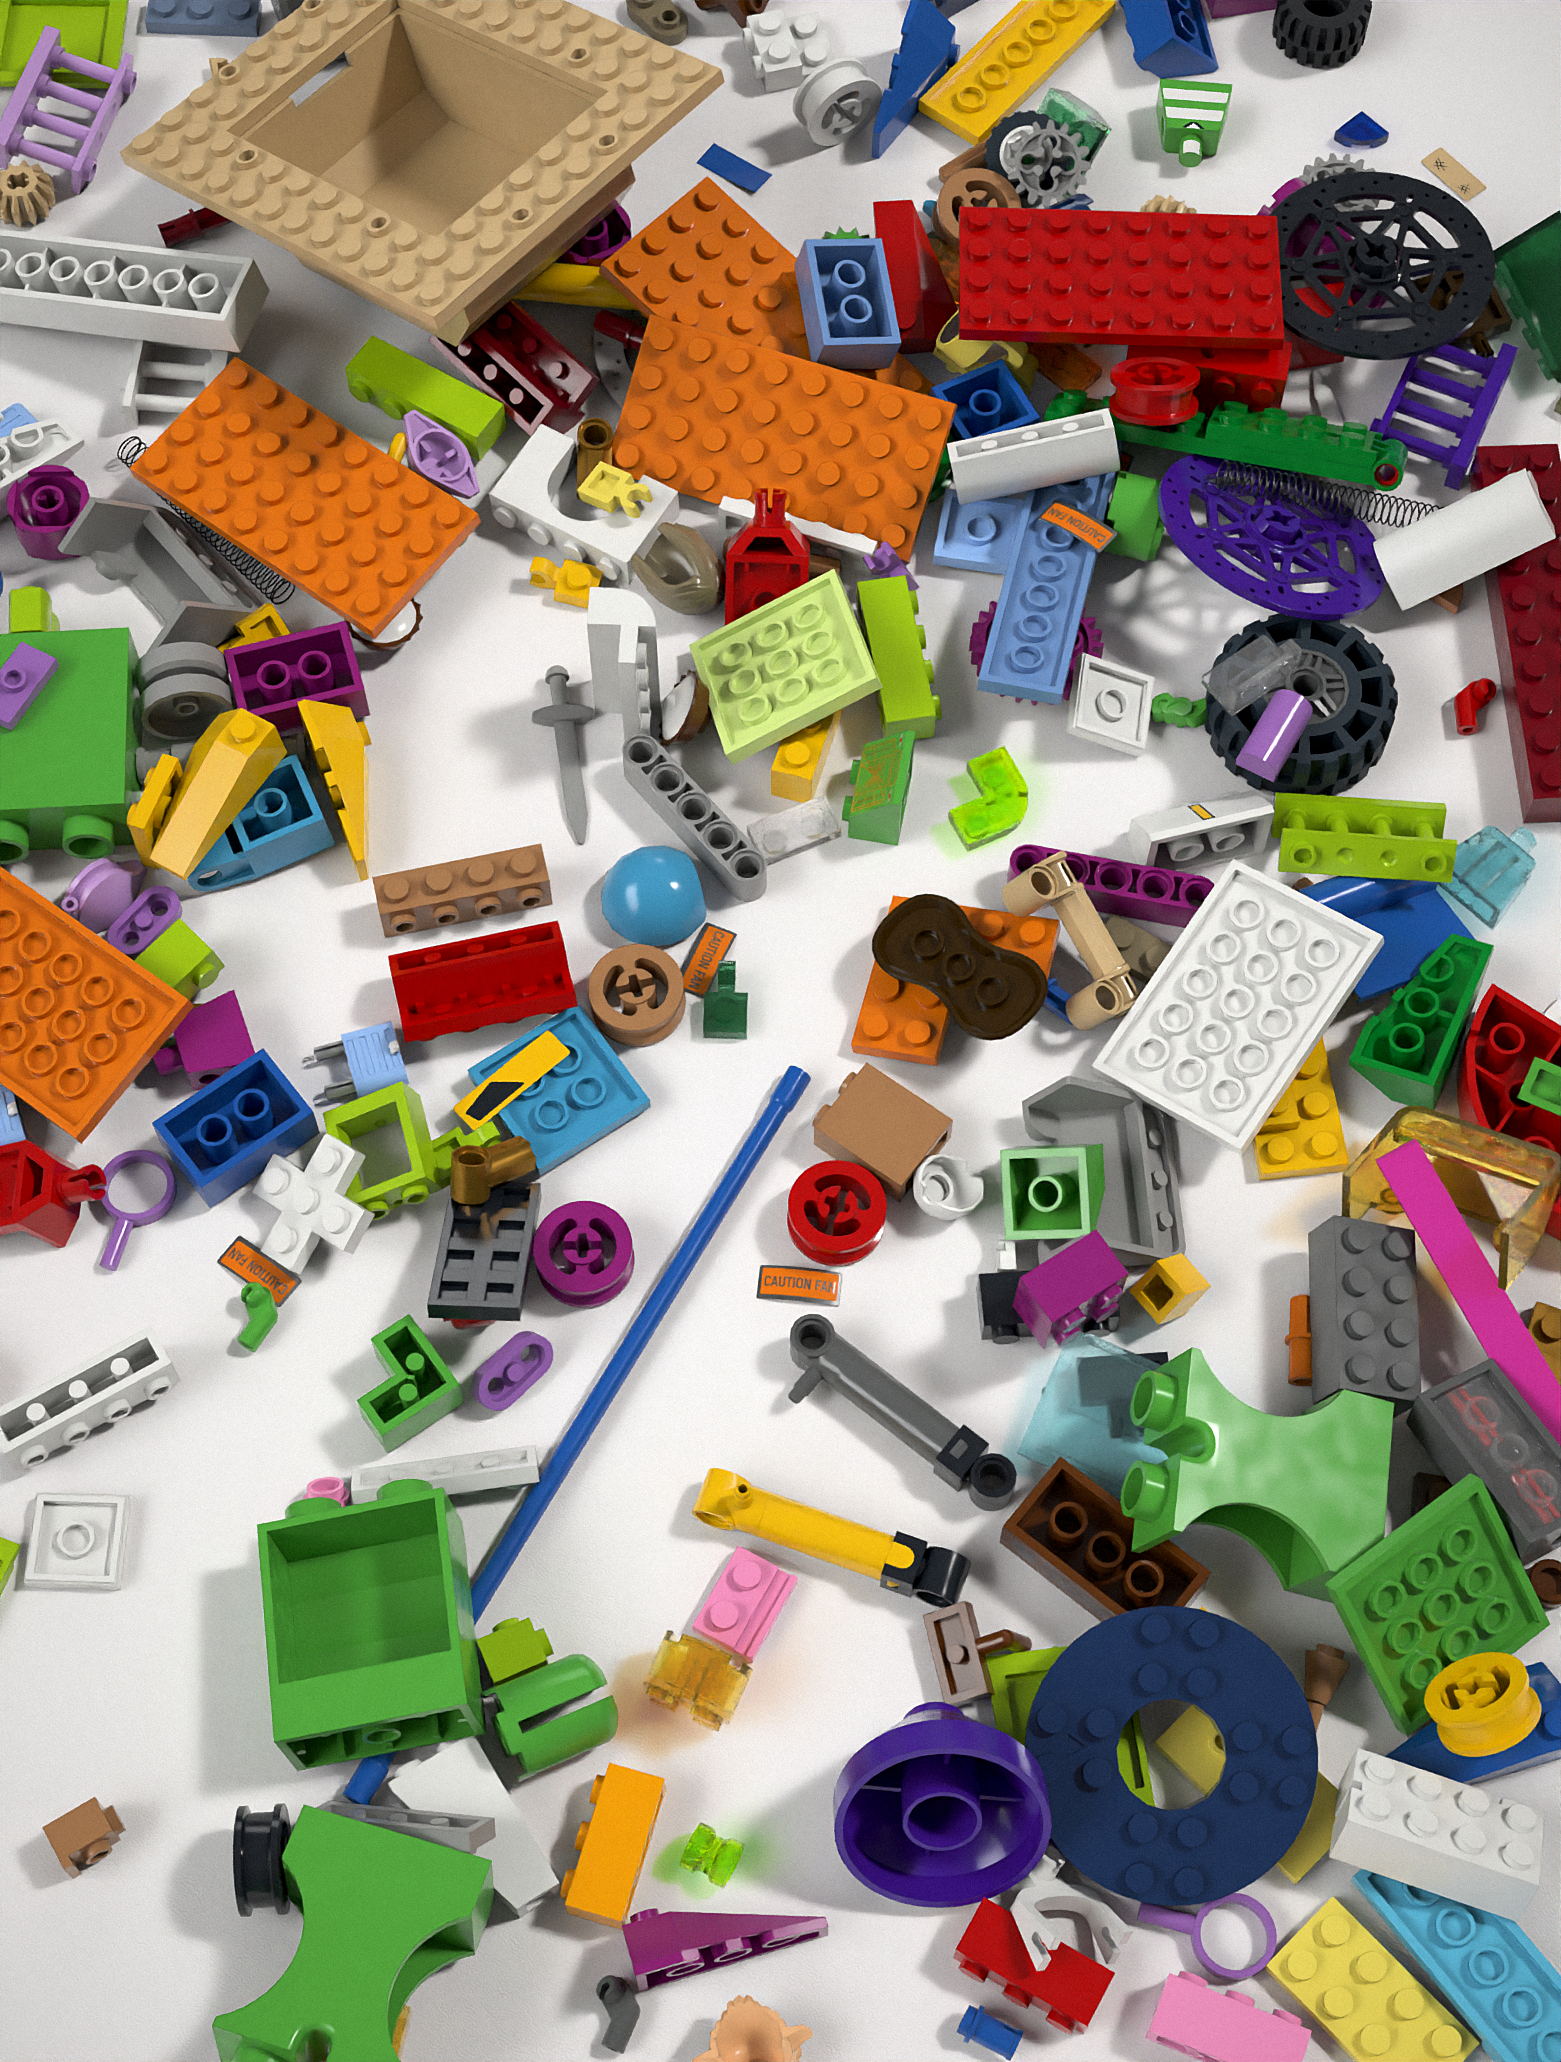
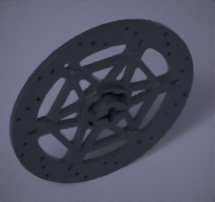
(1375, 265)

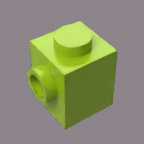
(514, 1650)

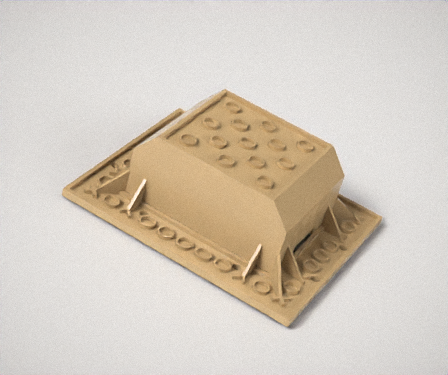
(441, 155)

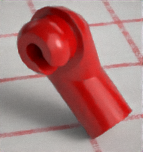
(1469, 702)

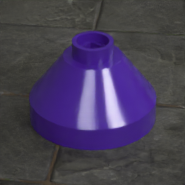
(941, 1810)

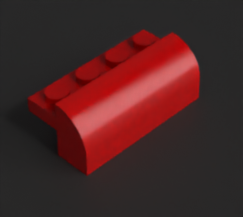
(482, 981)

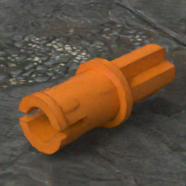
(1299, 1342)

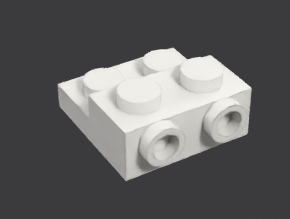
(785, 48)

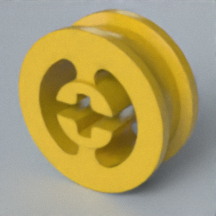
(1482, 1704)

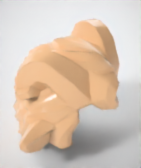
(753, 2035)

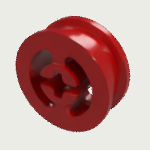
(1154, 390)
(854, 1230)

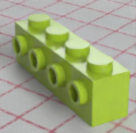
(404, 384)
(896, 648)

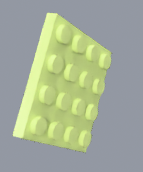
(784, 666)

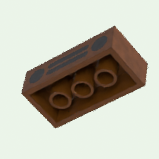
(1084, 1546)

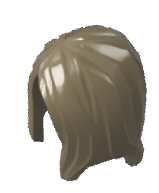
(682, 571)

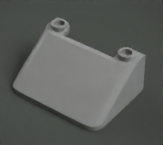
(1141, 1193)

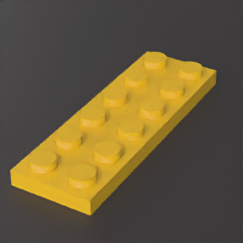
(1011, 64)

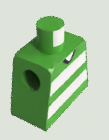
(1191, 118)

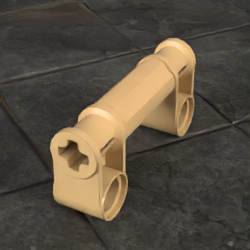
(1055, 886)

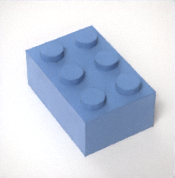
(847, 303)

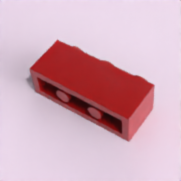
(1065, 1989)

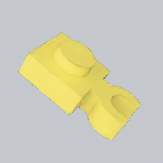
(611, 487)

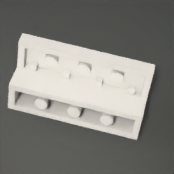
(1034, 456)
(1464, 539)
(624, 657)

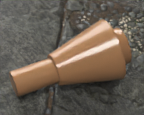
(1323, 1676)

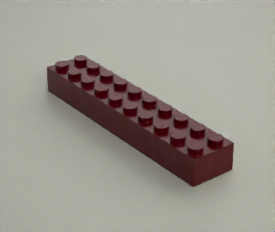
(1527, 632)

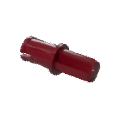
(190, 226)
(620, 329)

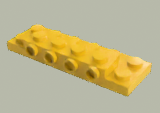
(1304, 1128)

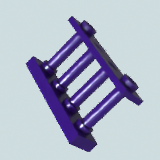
(1467, 428)

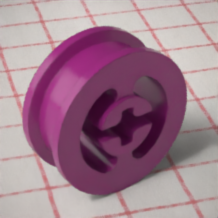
(579, 1228)

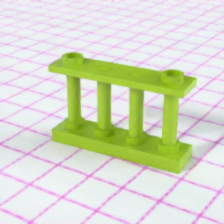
(1362, 837)

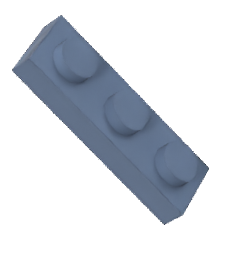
(204, 17)

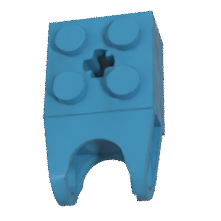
(269, 833)

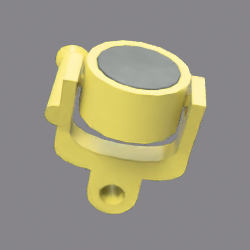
(963, 354)

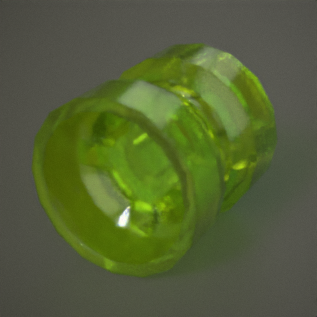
(711, 1855)

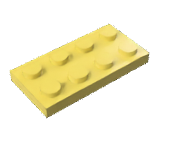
(1365, 1994)

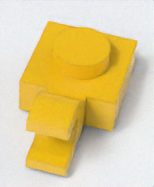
(569, 583)
(257, 627)

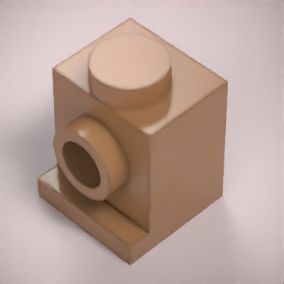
(84, 1835)

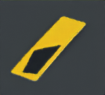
(511, 1080)

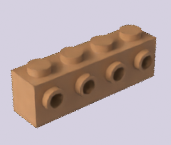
(462, 890)

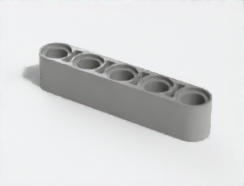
(697, 834)

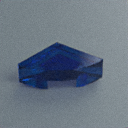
(1361, 131)

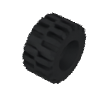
(1321, 29)

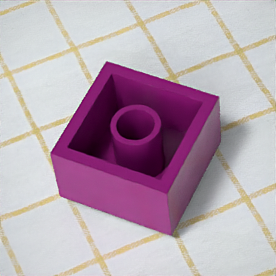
(1070, 1290)

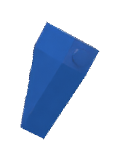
(923, 59)
(1539, 1747)

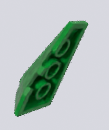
(1418, 1034)

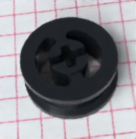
(257, 1859)

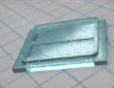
(1088, 1413)

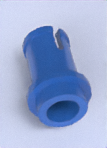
(989, 2032)

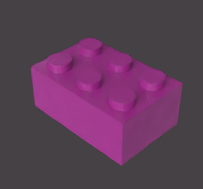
(295, 667)

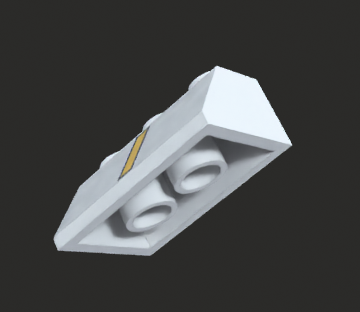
(1202, 832)

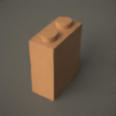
(881, 1129)

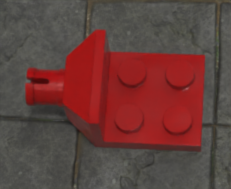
(764, 558)
(44, 1192)

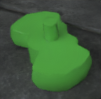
(1178, 710)

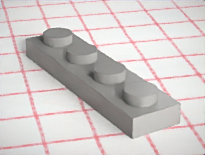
(446, 1829)

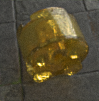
(697, 1679)

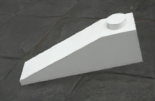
(34, 446)

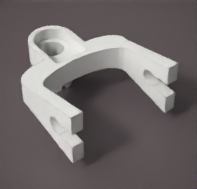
(1047, 1890)

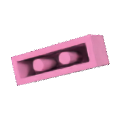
(1223, 2026)

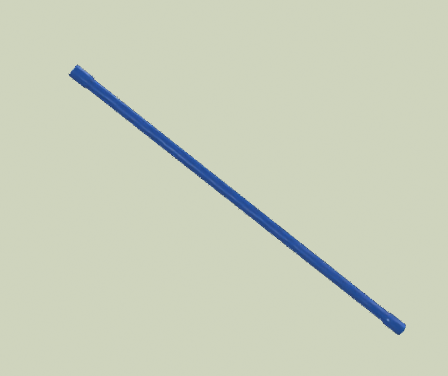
(782, 1101)

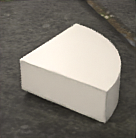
(1005, 1256)

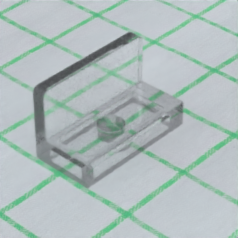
(1251, 672)

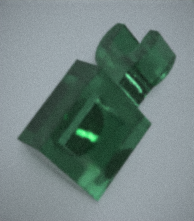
(725, 1010)

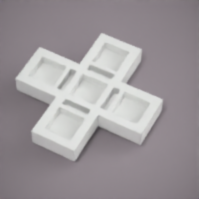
(313, 1203)

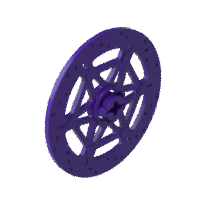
(1272, 537)

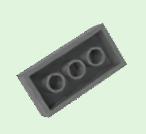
(1364, 1311)

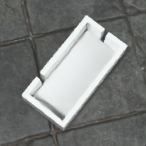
(1438, 1835)

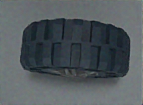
(1349, 701)

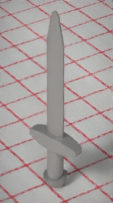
(563, 719)

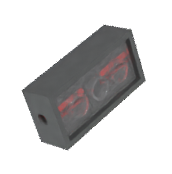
(1489, 1430)

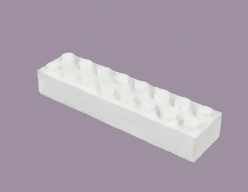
(129, 290)

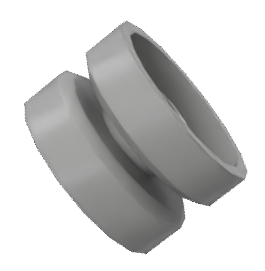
(182, 689)

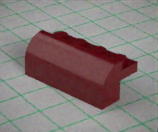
(524, 370)

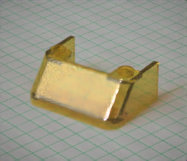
(1483, 1172)

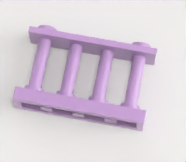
(38, 83)

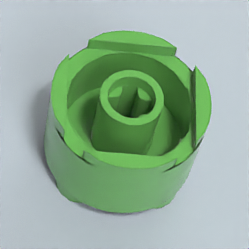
(1135, 517)

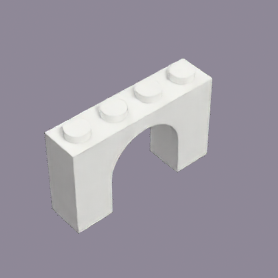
(525, 502)

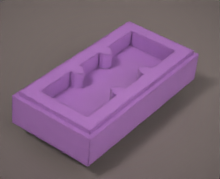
(22, 681)

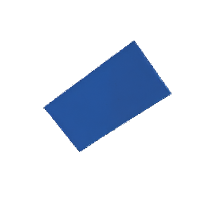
(733, 168)

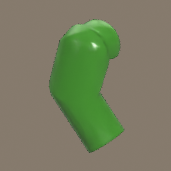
(261, 1312)

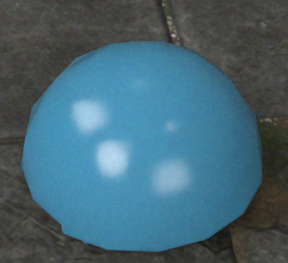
(653, 896)

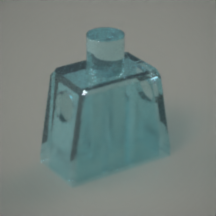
(1491, 872)

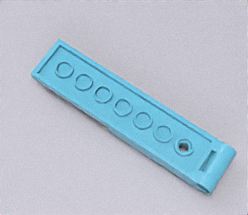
(1479, 1965)

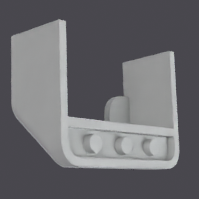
(165, 565)

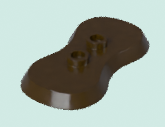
(980, 984)

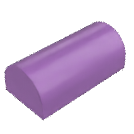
(1275, 734)

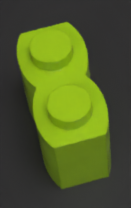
(31, 611)

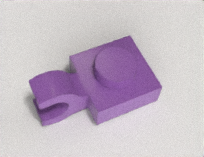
(889, 565)

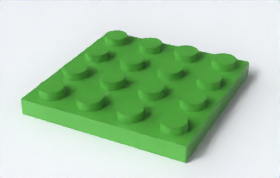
(1436, 1595)

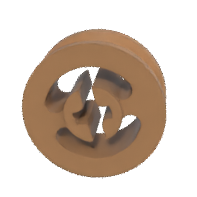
(969, 188)
(632, 972)

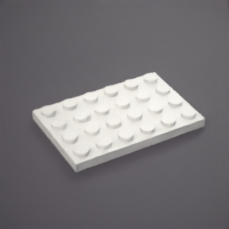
(1238, 1005)

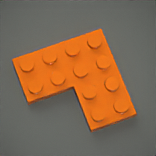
(911, 1021)

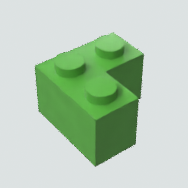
(418, 1389)

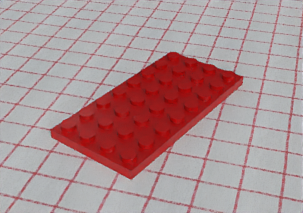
(1119, 278)

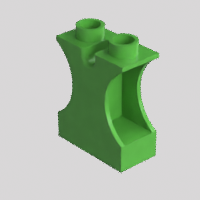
(1292, 1487)
(375, 1926)

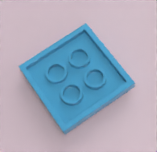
(575, 1099)

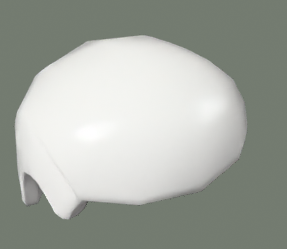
(946, 1187)

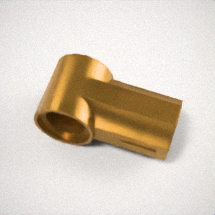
(590, 455)
(479, 1168)

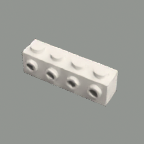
(84, 1398)

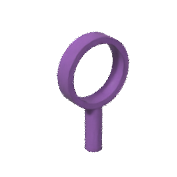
(126, 1221)
(1192, 1924)

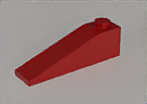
(916, 279)

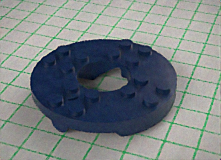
(1265, 1737)

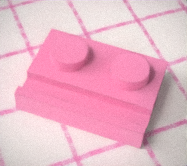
(745, 1604)

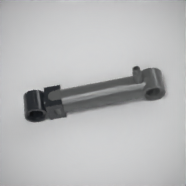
(953, 1451)

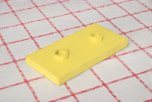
(1199, 1755)

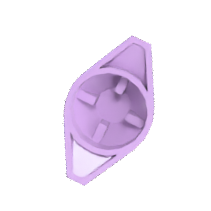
(439, 456)
(103, 892)

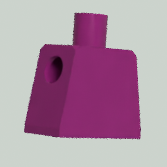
(208, 1042)

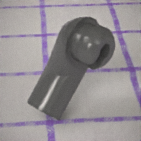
(622, 2010)

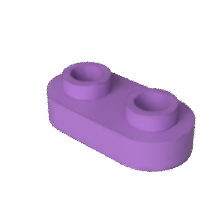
(141, 923)
(512, 1373)

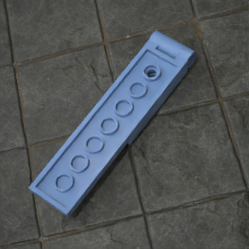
(1043, 595)

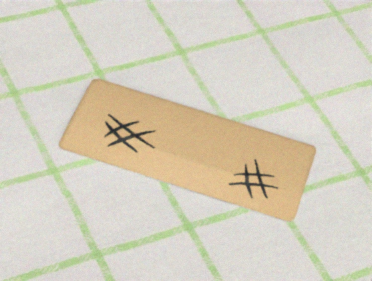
(1453, 174)

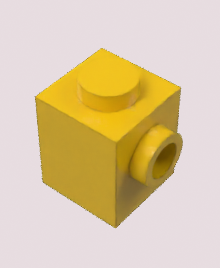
(1170, 1288)

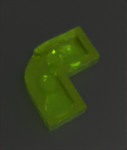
(1001, 801)

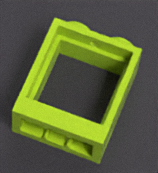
(376, 1111)

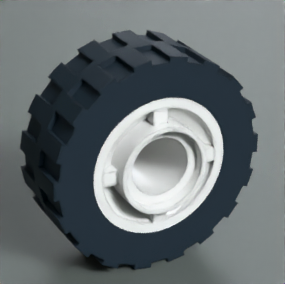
(1007, 133)

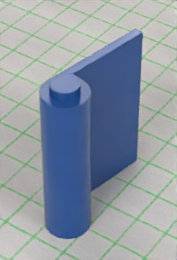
(1404, 912)

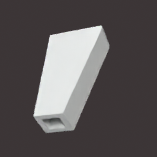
(466, 1784)

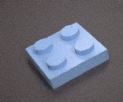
(977, 533)

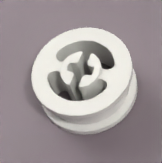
(837, 101)

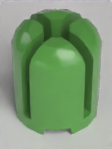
(562, 1737)

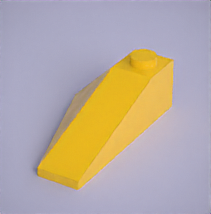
(343, 765)
(215, 786)

